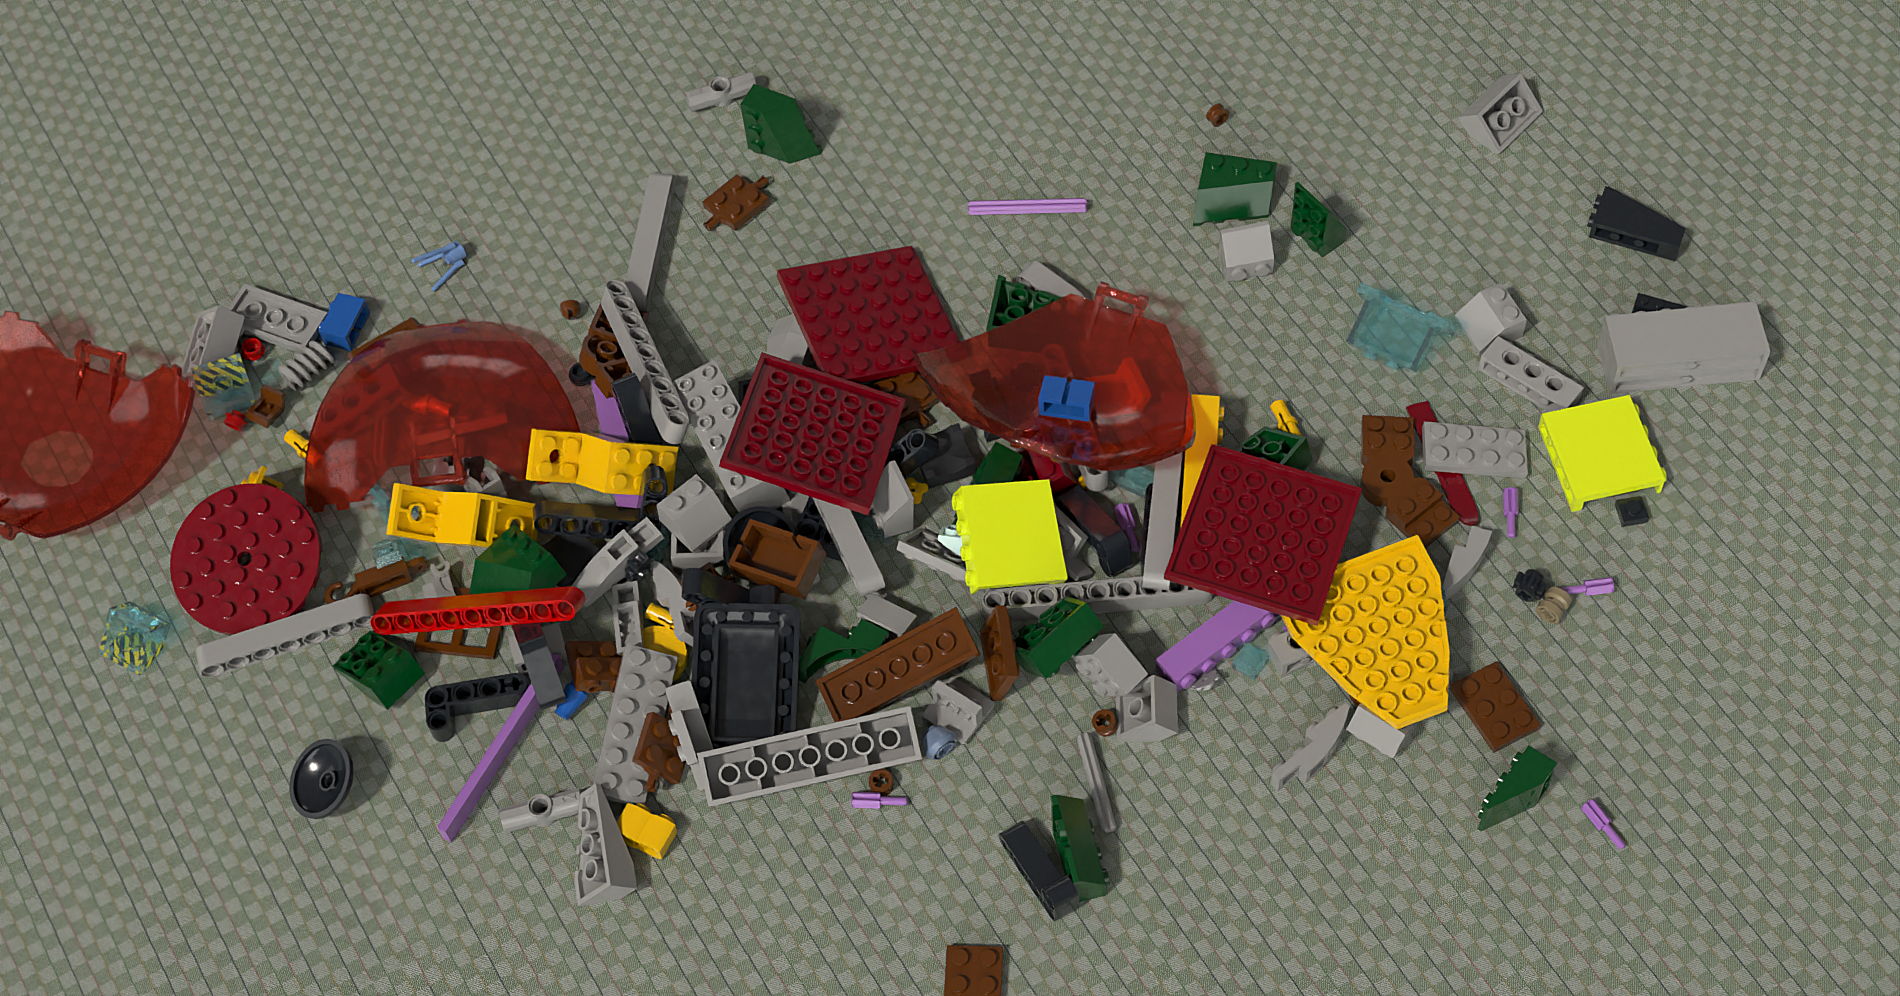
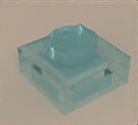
(1250, 661)

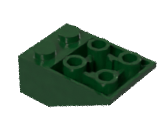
(1315, 223)
(379, 669)
(1518, 788)

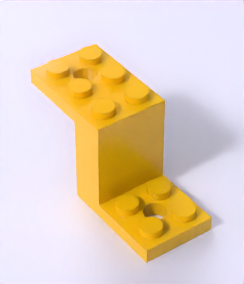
(596, 461)
(456, 516)

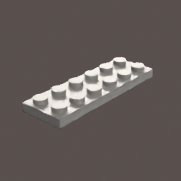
(638, 691)

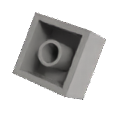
(1109, 666)

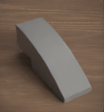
(1466, 560)

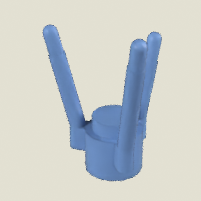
(450, 253)

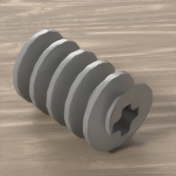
(304, 364)

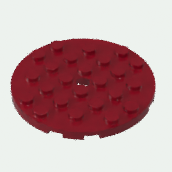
(210, 550)

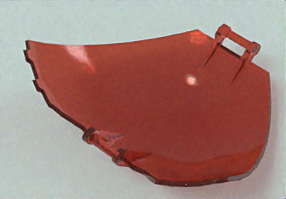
(1141, 389)
(429, 397)
(76, 435)

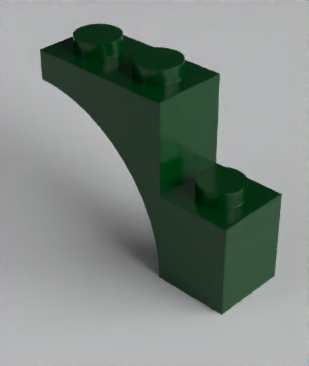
(830, 647)

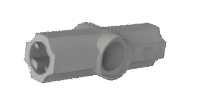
(720, 91)
(526, 815)

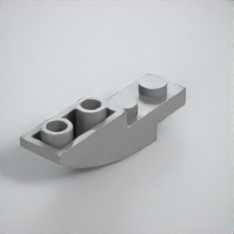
(609, 563)
(669, 596)
(1318, 747)

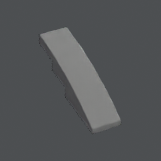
(628, 614)

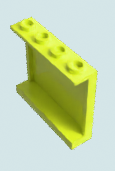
(1600, 450)
(1009, 535)

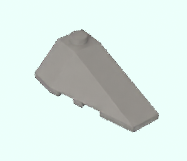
(788, 342)
(605, 861)

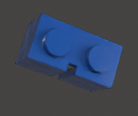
(344, 315)
(1066, 399)

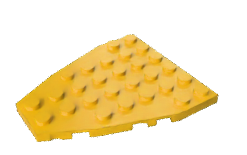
(1384, 633)

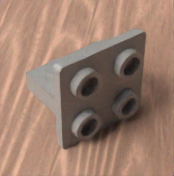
(957, 708)

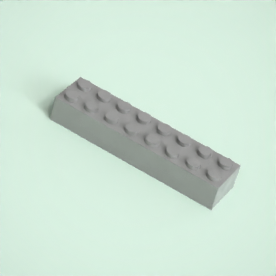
(809, 756)

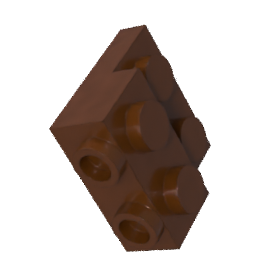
(593, 665)

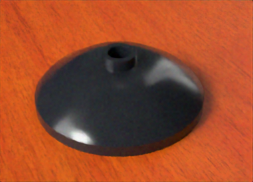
(738, 523)
(321, 779)

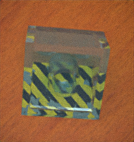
(223, 386)
(133, 636)

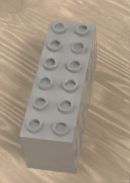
(1683, 347)
(712, 413)

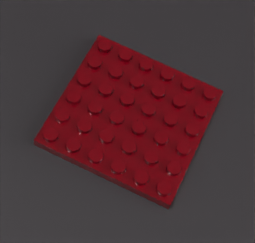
(867, 313)
(813, 433)
(1263, 534)

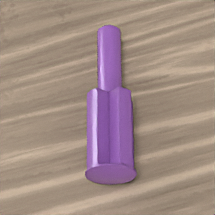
(1510, 508)
(1127, 524)
(1592, 587)
(874, 800)
(1602, 821)

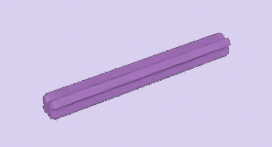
(1027, 206)

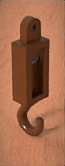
(378, 581)

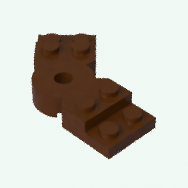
(602, 353)
(1410, 502)

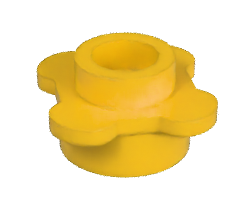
(920, 488)

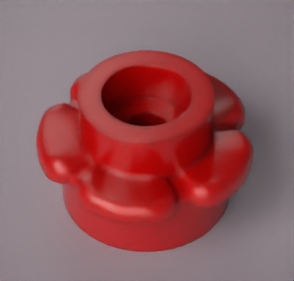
(250, 345)
(235, 420)

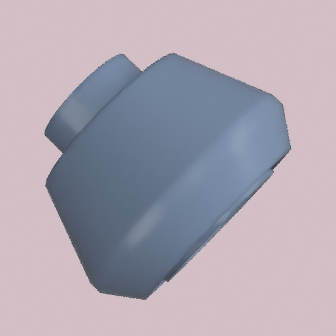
(938, 742)

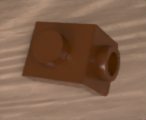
(267, 407)

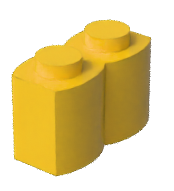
(645, 830)

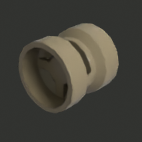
(1555, 602)

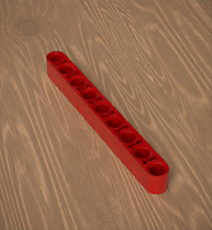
(478, 610)

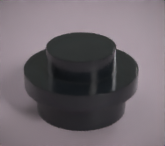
(579, 376)

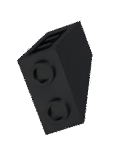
(1634, 226)

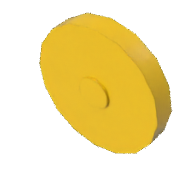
(664, 641)

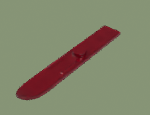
(1451, 483)

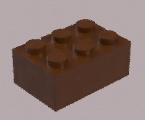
(777, 559)

